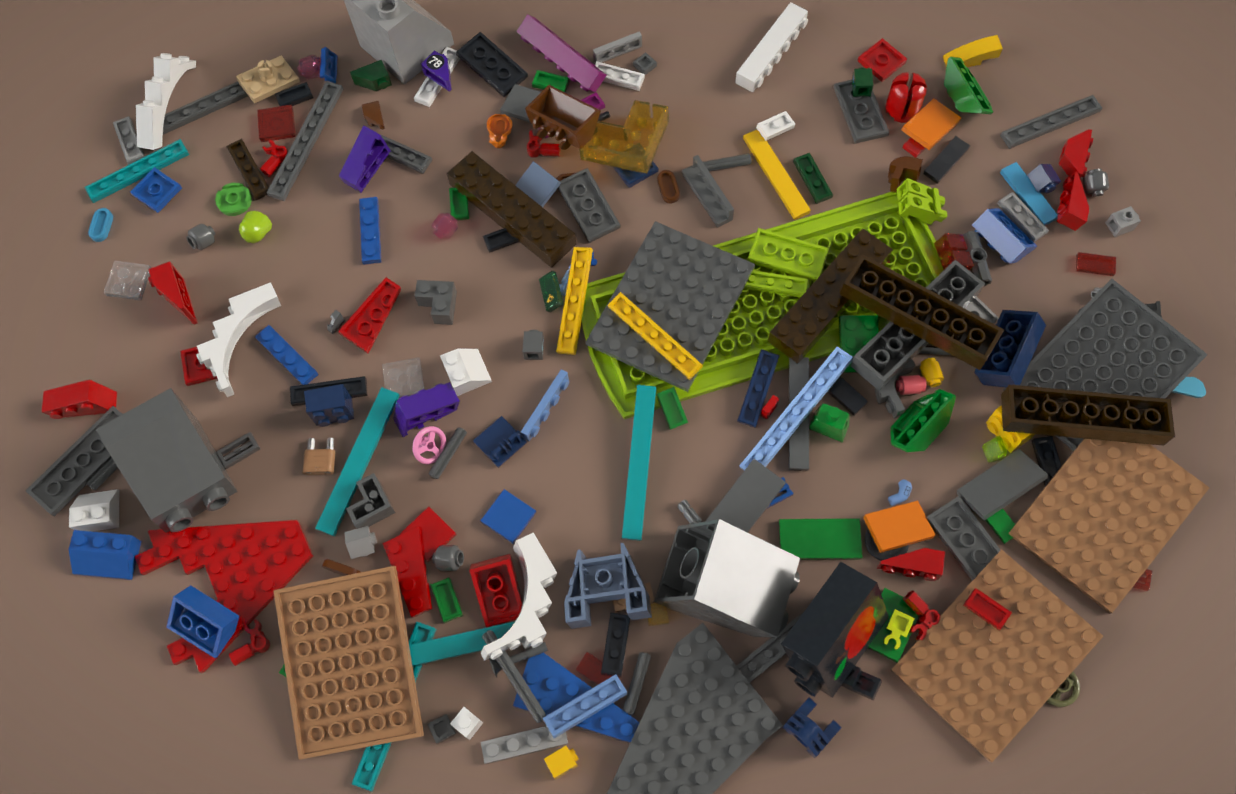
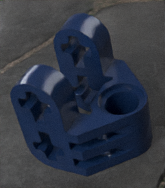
(807, 731)

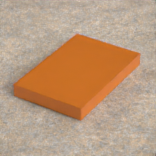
(931, 124)
(899, 526)

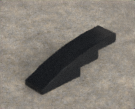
(862, 683)

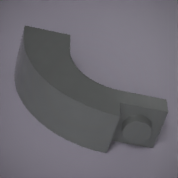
(889, 395)

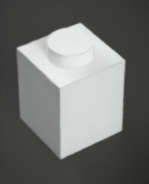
(466, 723)

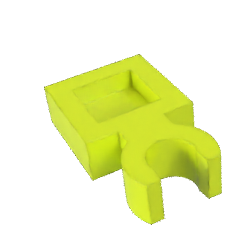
(899, 625)

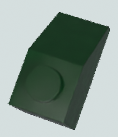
(372, 76)

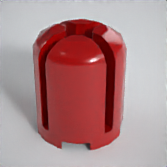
(902, 95)

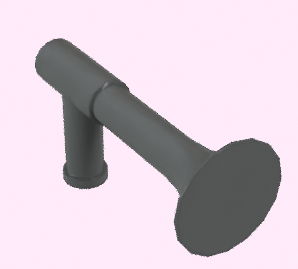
(528, 653)

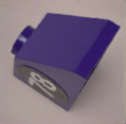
(437, 69)

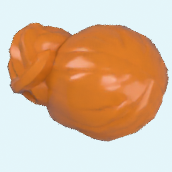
(499, 128)

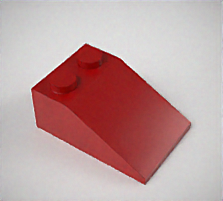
(173, 288)
(497, 590)

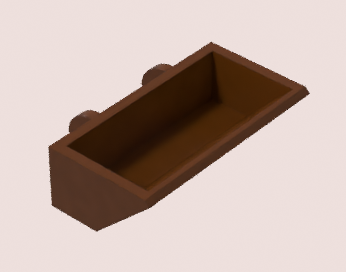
(563, 117)

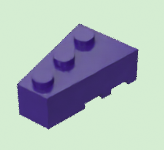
(364, 159)
(424, 406)

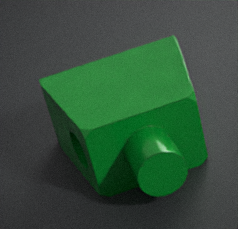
(830, 422)

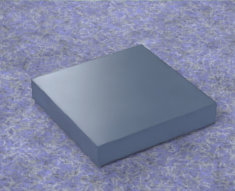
(538, 184)

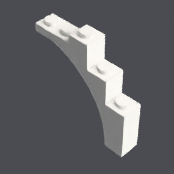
(157, 93)
(244, 311)
(537, 575)

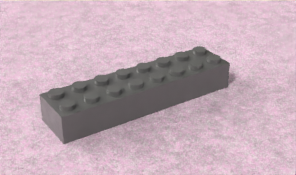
(895, 346)

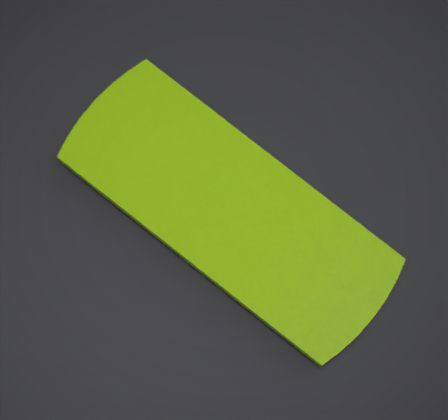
(758, 312)

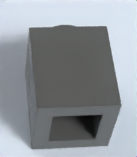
(533, 345)

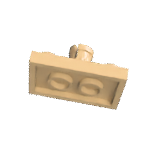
(267, 79)

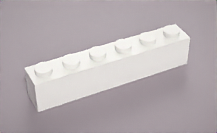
(771, 47)

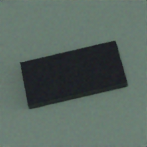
(491, 64)

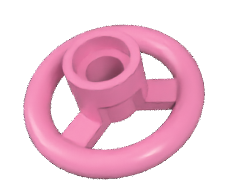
(426, 443)

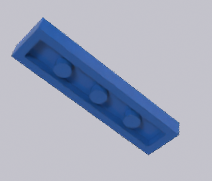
(370, 230)
(286, 355)

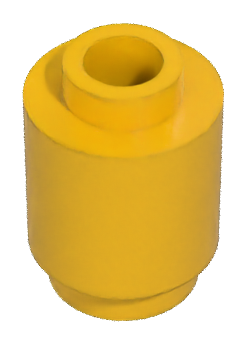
(932, 372)

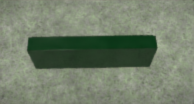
(813, 178)

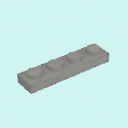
(520, 744)

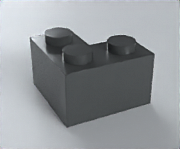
(439, 296)
(374, 505)

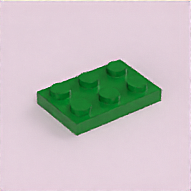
(855, 333)

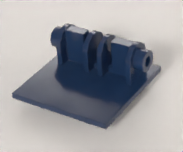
(500, 441)

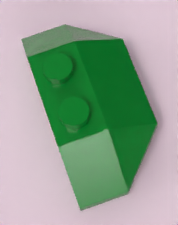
(964, 88)
(922, 421)

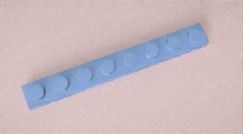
(799, 408)

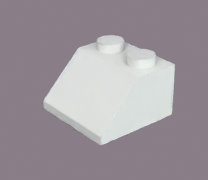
(465, 370)
(95, 511)

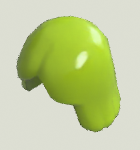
(254, 226)

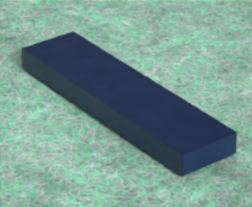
(758, 388)

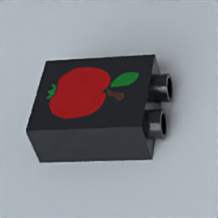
(834, 631)

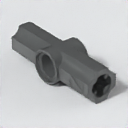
(975, 249)

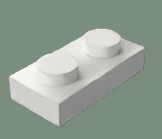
(775, 125)

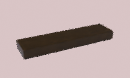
(248, 169)

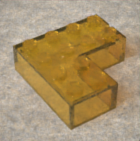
(629, 145)

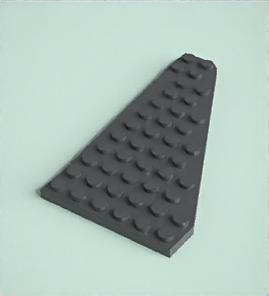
(696, 724)

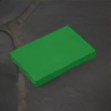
(892, 601)

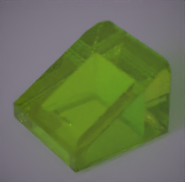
(994, 449)

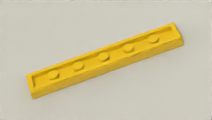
(776, 174)
(574, 300)
(655, 336)

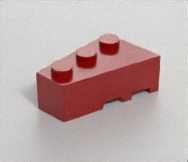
(78, 400)

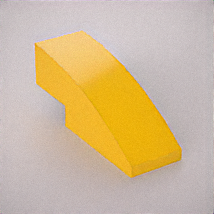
(976, 51)

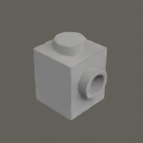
(1123, 221)
(360, 542)

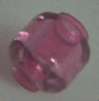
(309, 66)
(444, 225)

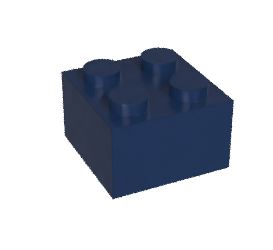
(329, 405)

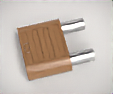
(319, 460)

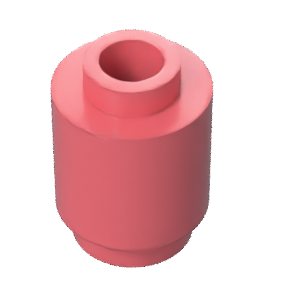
(911, 384)

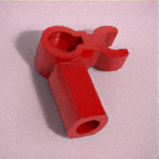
(534, 147)
(274, 162)
(927, 618)
(259, 643)

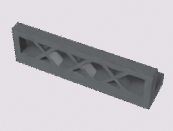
(708, 192)

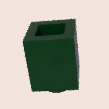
(862, 82)

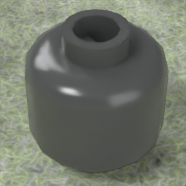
(1096, 182)
(201, 236)
(448, 558)

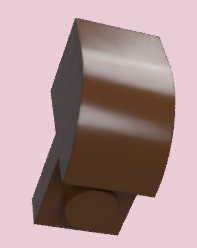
(903, 168)

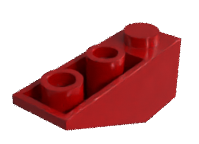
(1073, 206)
(922, 562)

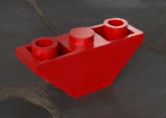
(1076, 153)

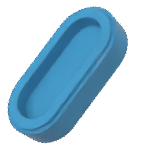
(100, 225)

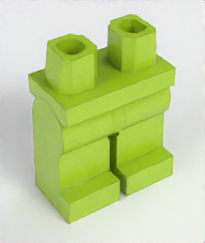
(920, 202)

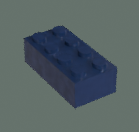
(1013, 349)

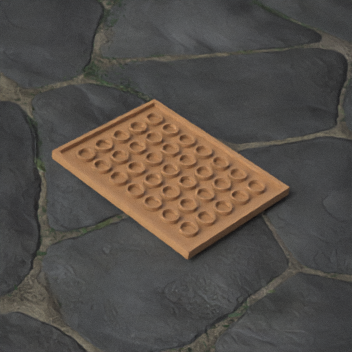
(1108, 516)
(348, 663)
(994, 679)

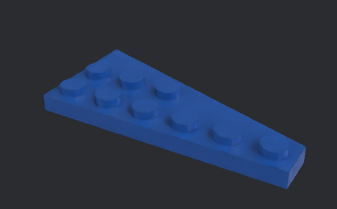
(557, 686)

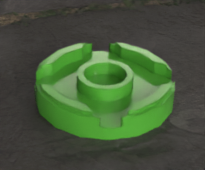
(233, 199)

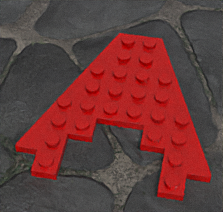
(242, 564)

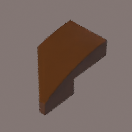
(373, 114)

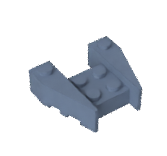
(602, 581)

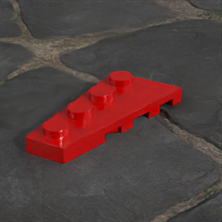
(371, 315)
(407, 555)

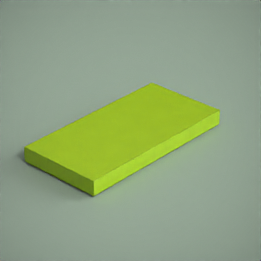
(788, 254)

